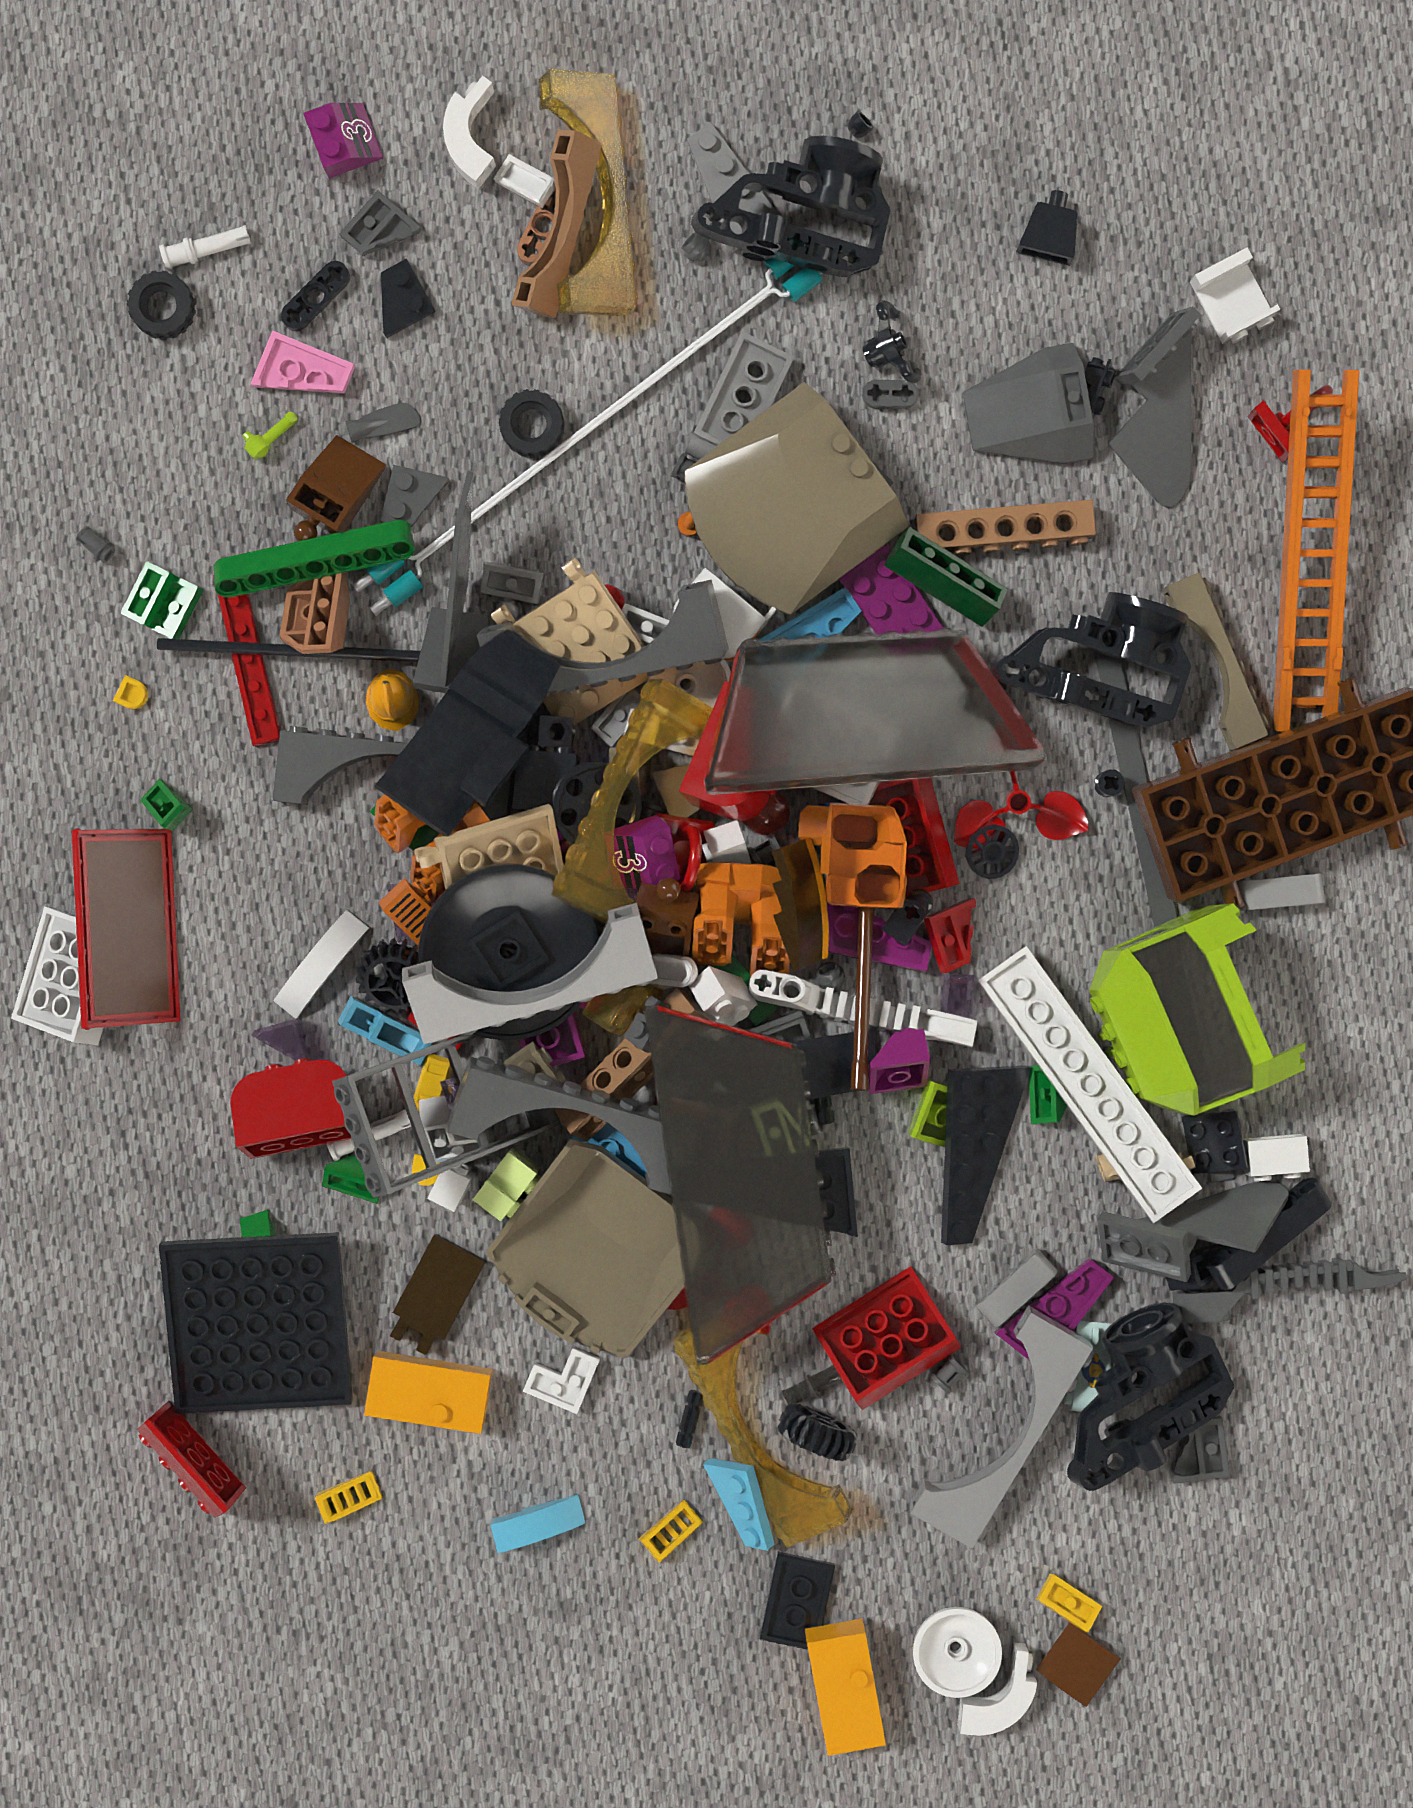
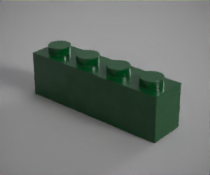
(946, 577)

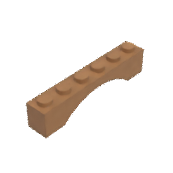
(573, 166)

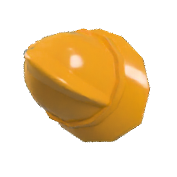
(392, 700)

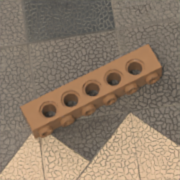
(1078, 514)
(622, 1073)

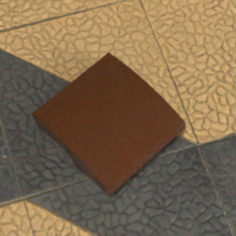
(1078, 1664)

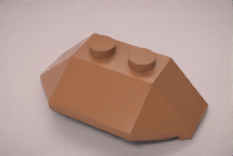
(316, 614)

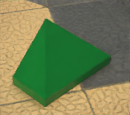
(1045, 1101)
(348, 1178)

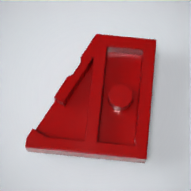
(951, 935)

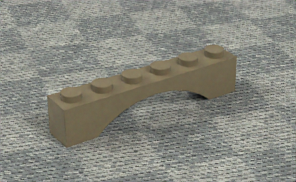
(1239, 717)

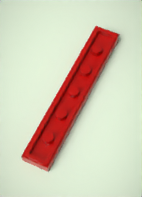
(250, 671)

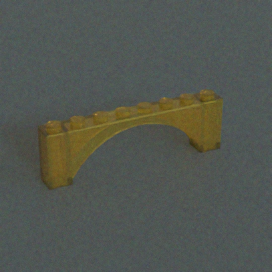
(590, 106)
(591, 872)
(792, 1502)

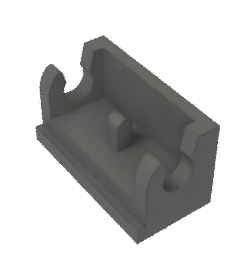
(786, 1028)

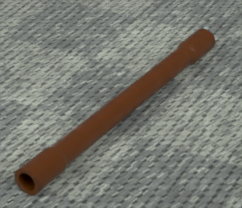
(860, 1062)

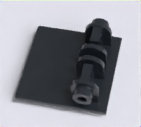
(1215, 1141)

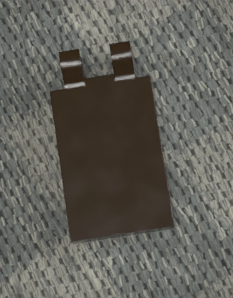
(436, 1291)

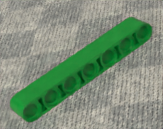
(313, 558)

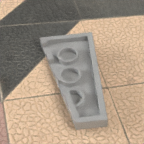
(721, 170)

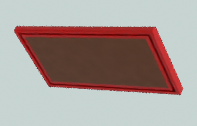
(125, 927)

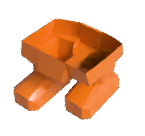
(398, 830)
(873, 867)
(738, 896)

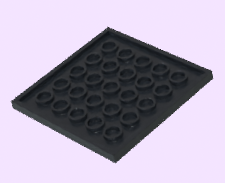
(256, 1322)

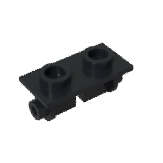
(1098, 377)

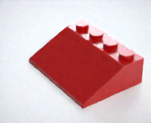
(927, 851)
(886, 1338)
(191, 1460)

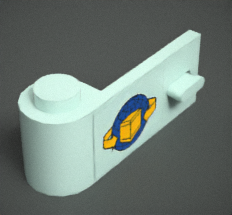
(1101, 1362)

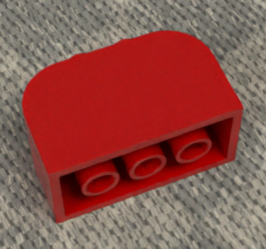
(732, 805)
(288, 1108)

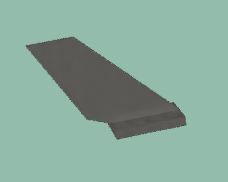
(451, 632)

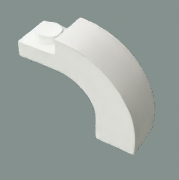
(466, 155)
(1006, 1707)

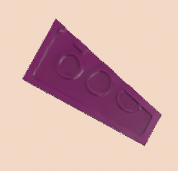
(885, 950)
(1063, 1302)

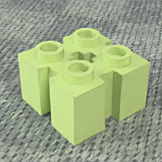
(503, 1188)

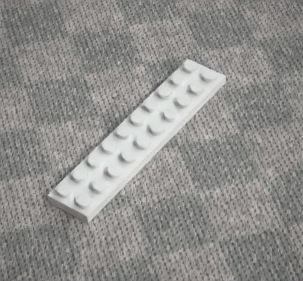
(1089, 1084)

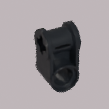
(907, 919)

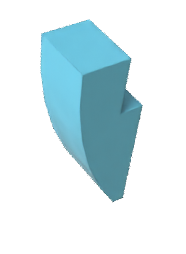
(381, 1028)
(537, 1523)

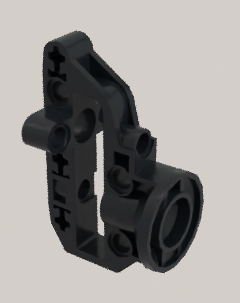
(837, 175)
(1137, 632)
(1150, 1346)

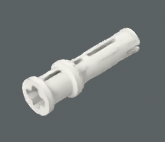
(192, 250)
(380, 1129)

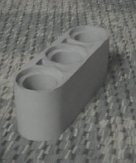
(1282, 891)
(1015, 1290)

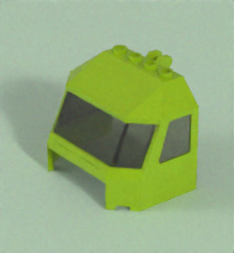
(1184, 1016)

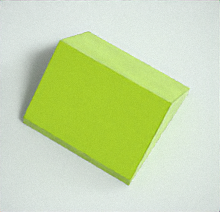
(930, 1115)

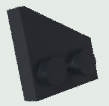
(402, 298)

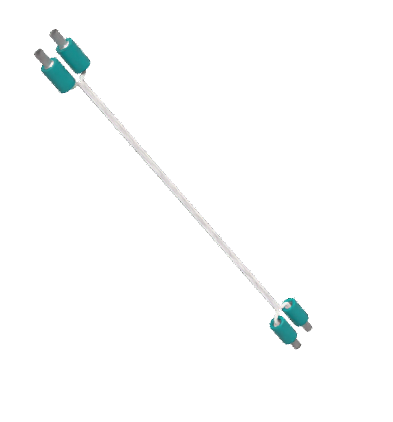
(409, 584)

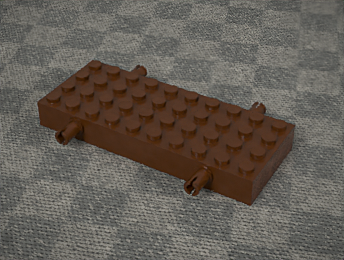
(1282, 796)

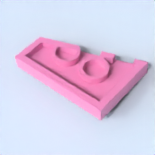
(300, 367)

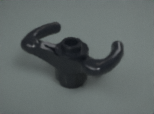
(889, 345)

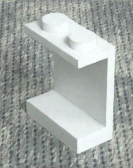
(1233, 297)

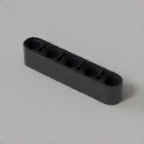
(1304, 1206)

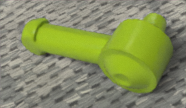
(259, 445)

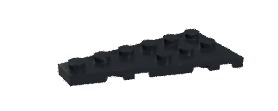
(977, 1129)

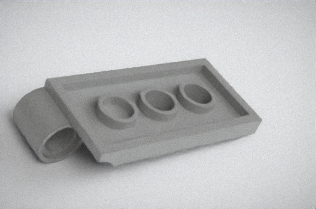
(723, 412)

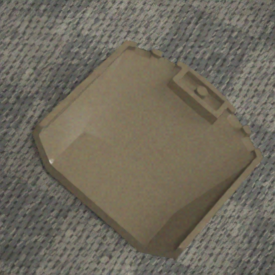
(791, 502)
(592, 1251)

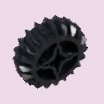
(387, 987)
(817, 1432)

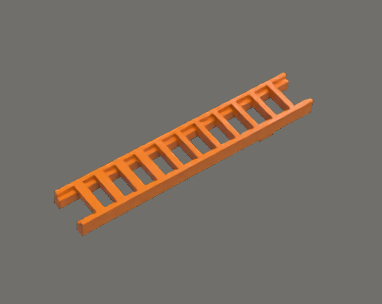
(1292, 550)

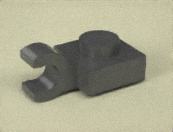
(637, 1029)

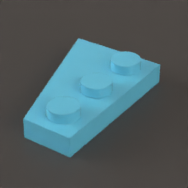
(743, 1501)

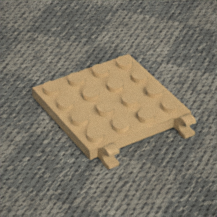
(584, 627)
(514, 839)

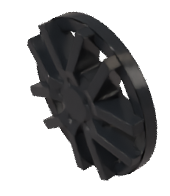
(992, 851)

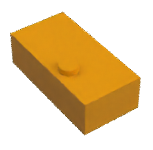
(428, 1392)
(845, 1687)

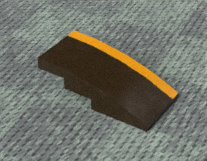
(803, 904)

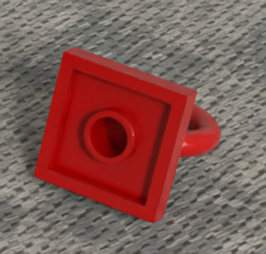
(1276, 427)
(687, 842)

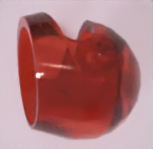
(771, 818)

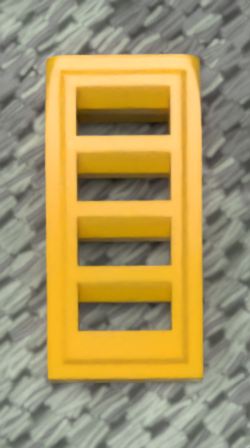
(324, 1507)
(646, 1540)

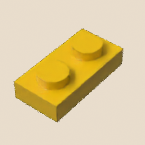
(1068, 1602)

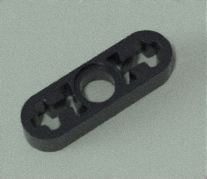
(314, 283)

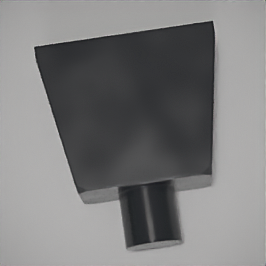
(1051, 231)

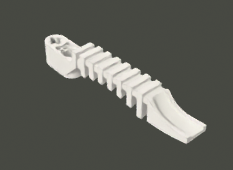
(824, 1002)

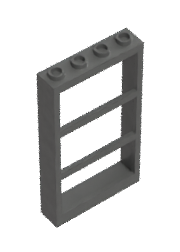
(363, 1139)

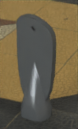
(384, 422)

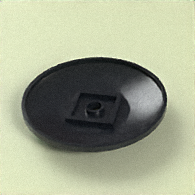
(499, 907)

